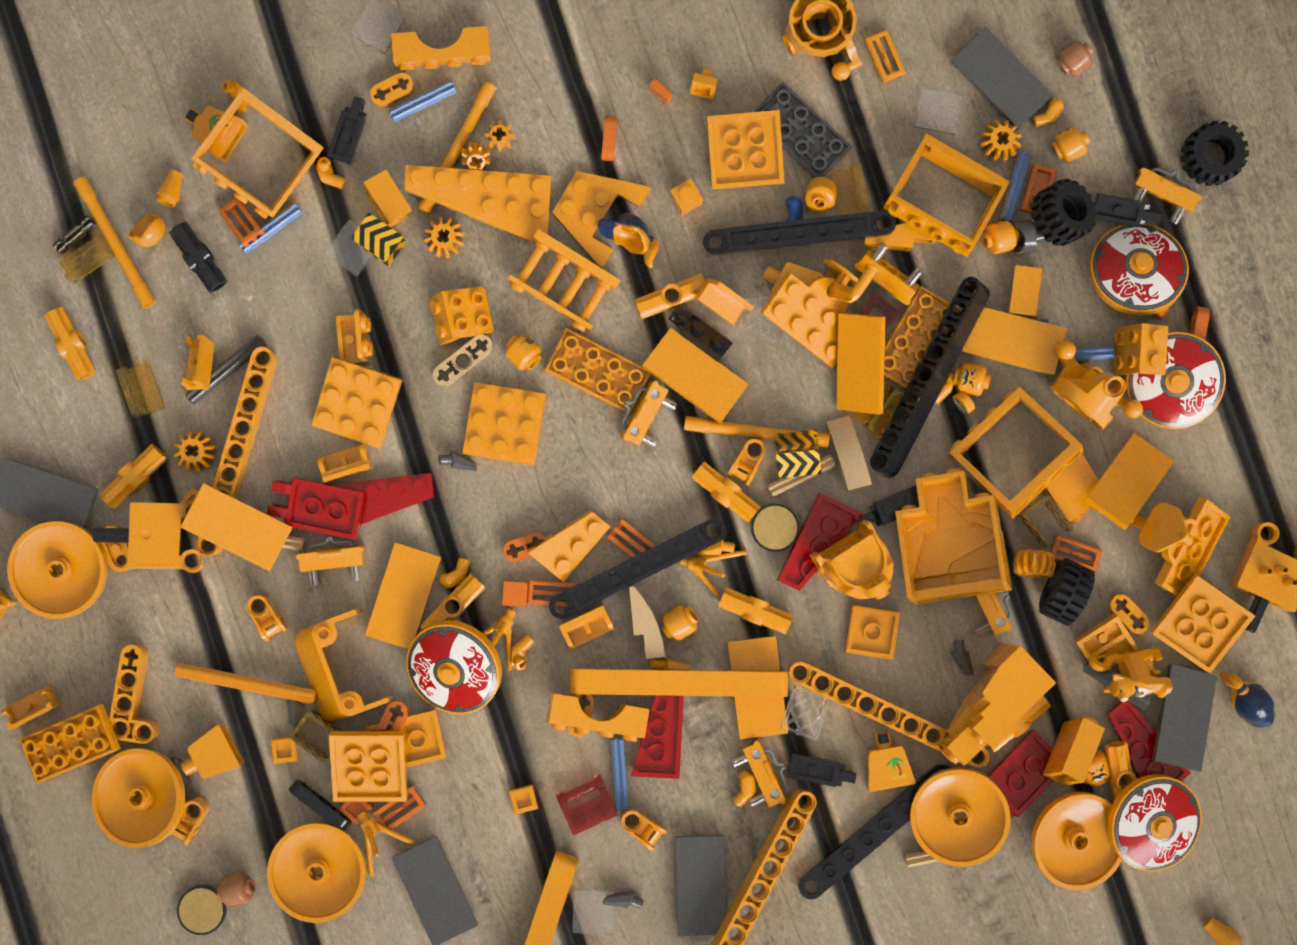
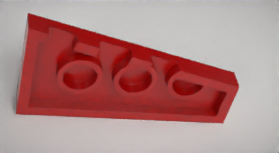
(392, 494)
(824, 526)
(1140, 737)
(661, 748)

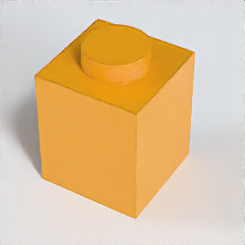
(686, 197)

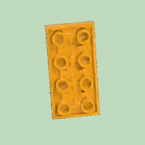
(913, 336)
(1015, 341)
(860, 363)
(597, 370)
(695, 375)
(1129, 481)
(236, 527)
(403, 595)
(757, 714)
(69, 743)

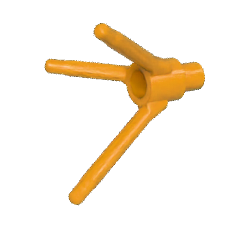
(699, 564)
(503, 626)
(369, 829)

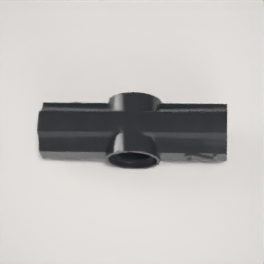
(198, 257)

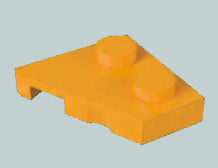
(1106, 639)

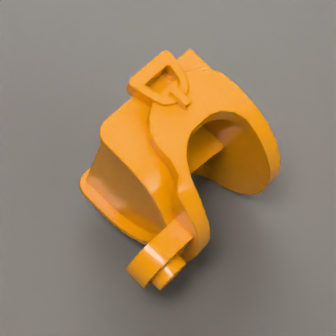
(857, 564)

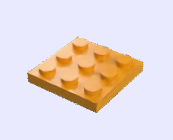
(746, 149)
(356, 402)
(504, 424)
(1202, 623)
(368, 766)

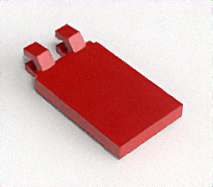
(319, 507)
(1021, 773)

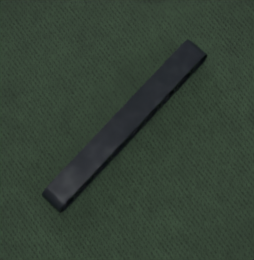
(930, 364)

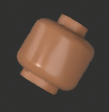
(1075, 58)
(236, 889)

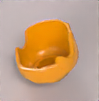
(148, 230)

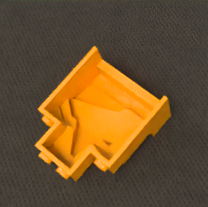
(951, 541)
(995, 702)

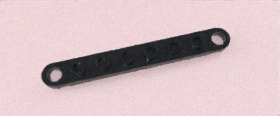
(799, 232)
(637, 568)
(864, 840)

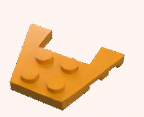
(588, 201)

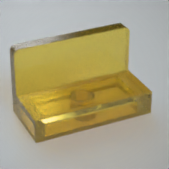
(851, 190)
(86, 259)
(140, 390)
(877, 423)

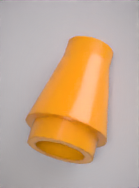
(170, 190)
(1222, 933)

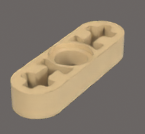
(463, 350)

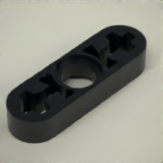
(319, 805)

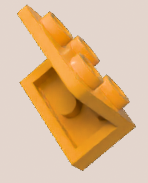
(461, 314)
(353, 337)
(1141, 349)

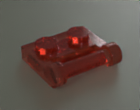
(588, 813)

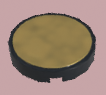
(775, 527)
(201, 910)

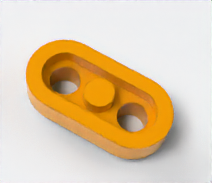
(113, 552)

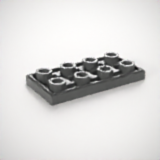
(1001, 78)
(805, 133)
(44, 494)
(1185, 718)
(700, 884)
(435, 891)

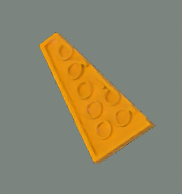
(498, 199)

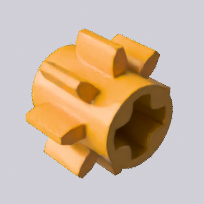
(495, 132)
(475, 156)

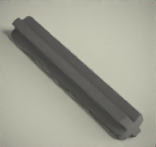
(227, 368)

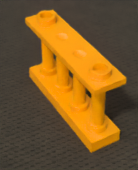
(563, 257)

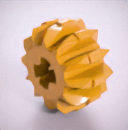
(994, 133)
(435, 238)
(185, 451)
(1034, 564)

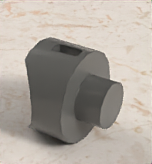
(1027, 237)

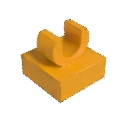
(704, 84)

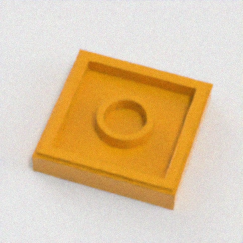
(872, 632)

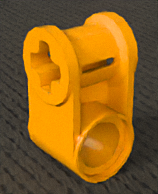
(747, 463)
(266, 618)
(189, 822)
(643, 828)

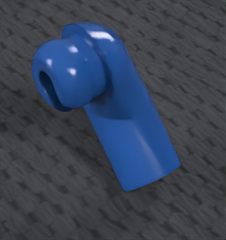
(795, 208)

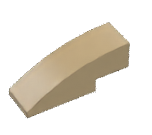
(848, 453)
(646, 624)

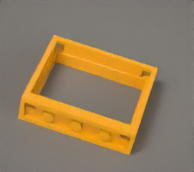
(280, 122)
(961, 167)
(1043, 479)

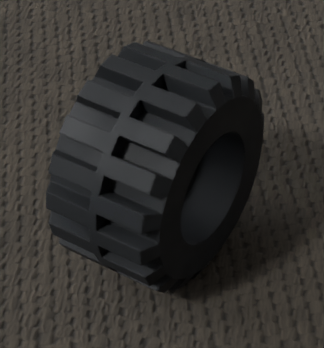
(1228, 140)
(1063, 212)
(1067, 592)

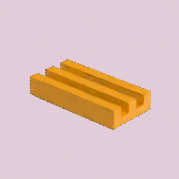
(892, 75)

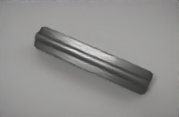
(1106, 678)

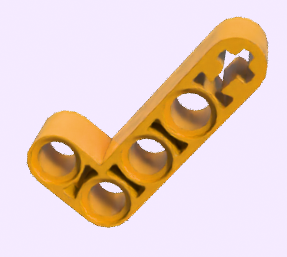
(134, 694)

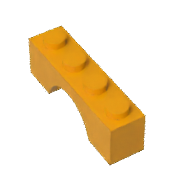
(470, 47)
(627, 720)

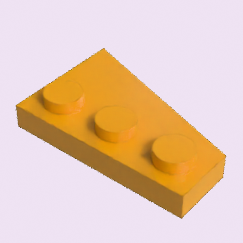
(568, 547)

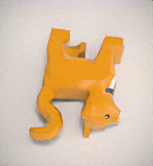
(1138, 674)

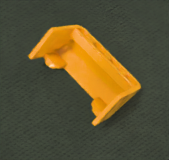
(310, 647)

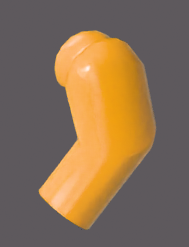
(1051, 115)
(327, 175)
(748, 788)

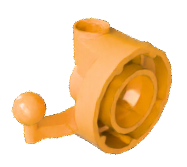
(843, 23)
(1088, 390)

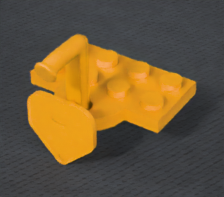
(812, 310)
(1181, 540)

